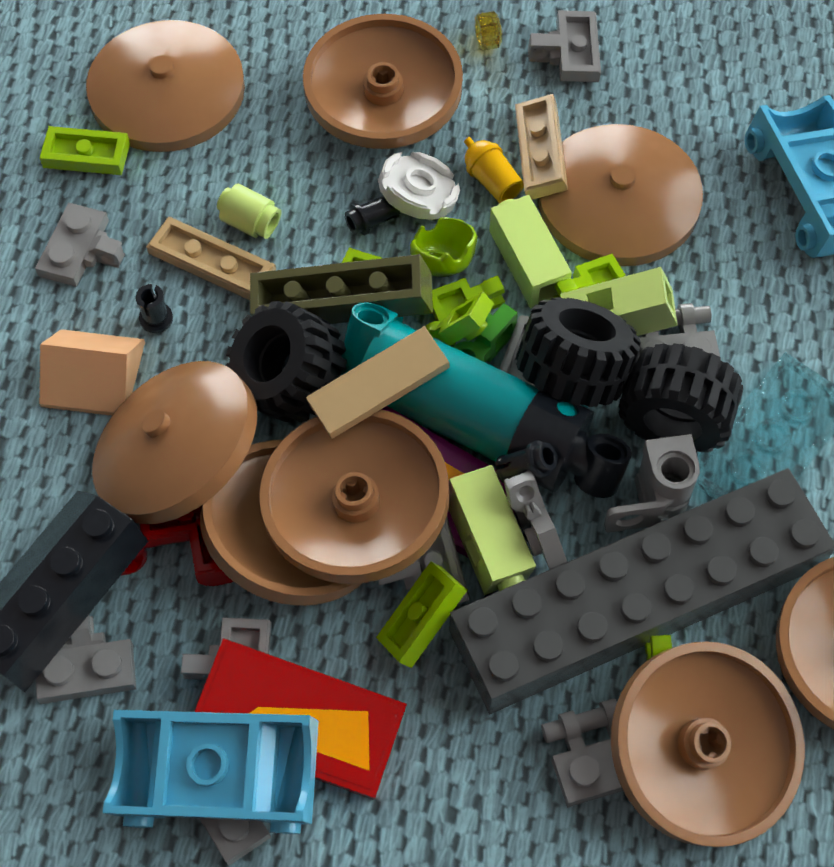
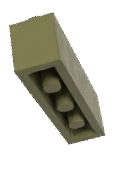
(333, 289)

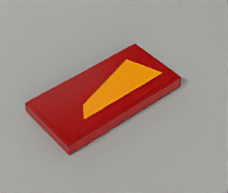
(353, 726)

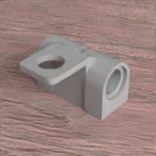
(662, 484)

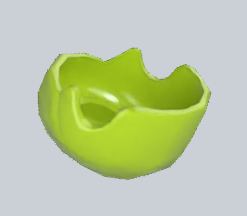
(446, 247)

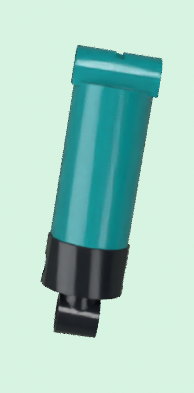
(493, 408)

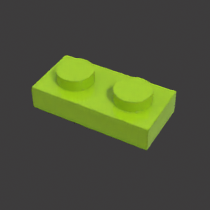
(84, 150)
(421, 614)

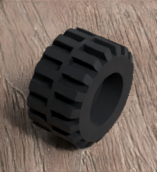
(266, 343)
(577, 351)
(681, 393)

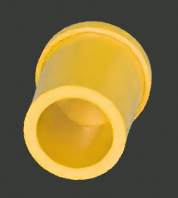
(492, 169)

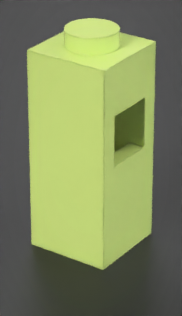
(528, 248)
(639, 298)
(489, 530)

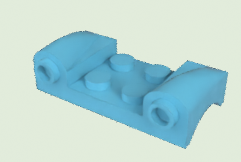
(805, 150)
(214, 767)

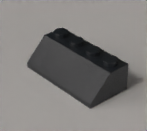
(62, 582)

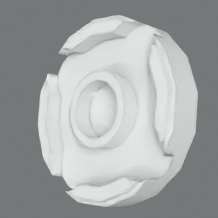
(418, 185)

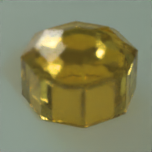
(488, 30)

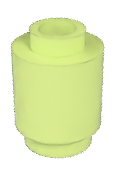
(248, 211)

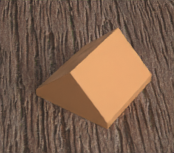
(88, 371)

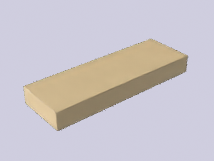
(541, 147)
(206, 256)
(378, 382)

